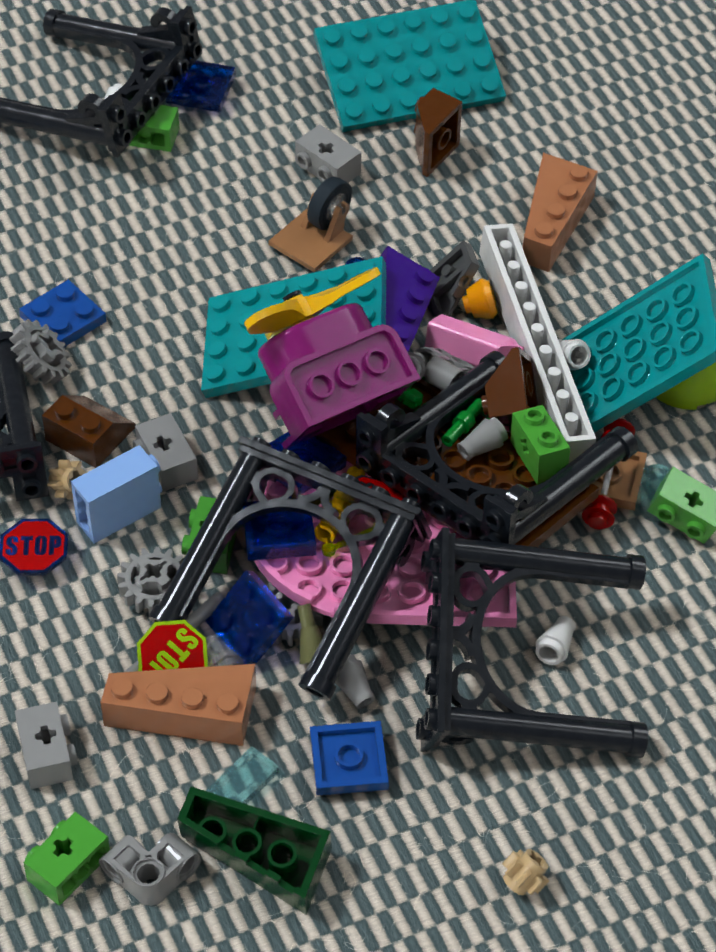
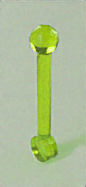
(329, 549)

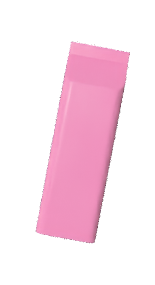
(466, 340)

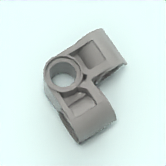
(443, 367)
(167, 862)

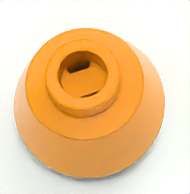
(480, 300)

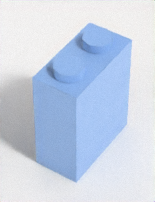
(117, 493)

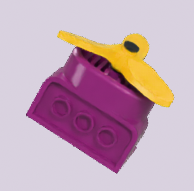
(328, 363)

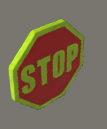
(171, 646)

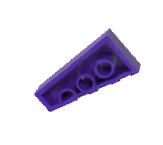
(407, 294)

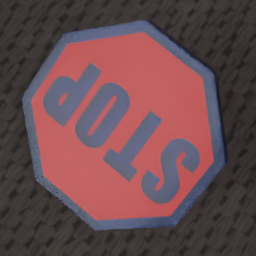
(33, 547)

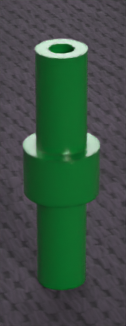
(462, 423)

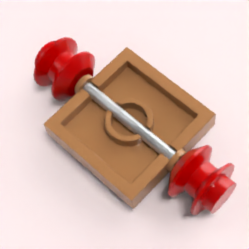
(617, 486)

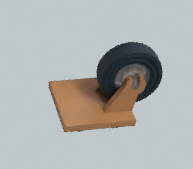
(319, 229)

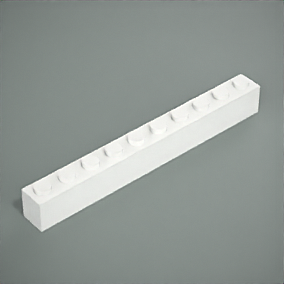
(532, 328)

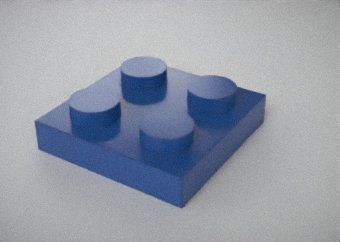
(65, 312)
(349, 758)

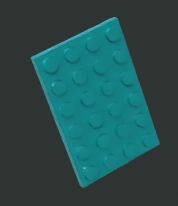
(391, 60)
(648, 343)
(232, 353)

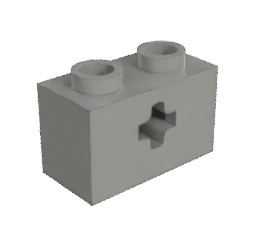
(327, 155)
(170, 448)
(44, 745)

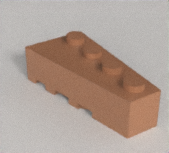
(557, 206)
(183, 702)

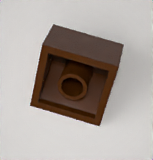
(436, 128)
(510, 387)
(85, 428)

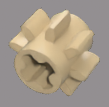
(61, 477)
(525, 872)

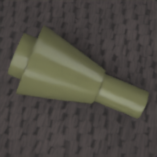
(309, 634)

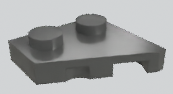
(455, 275)

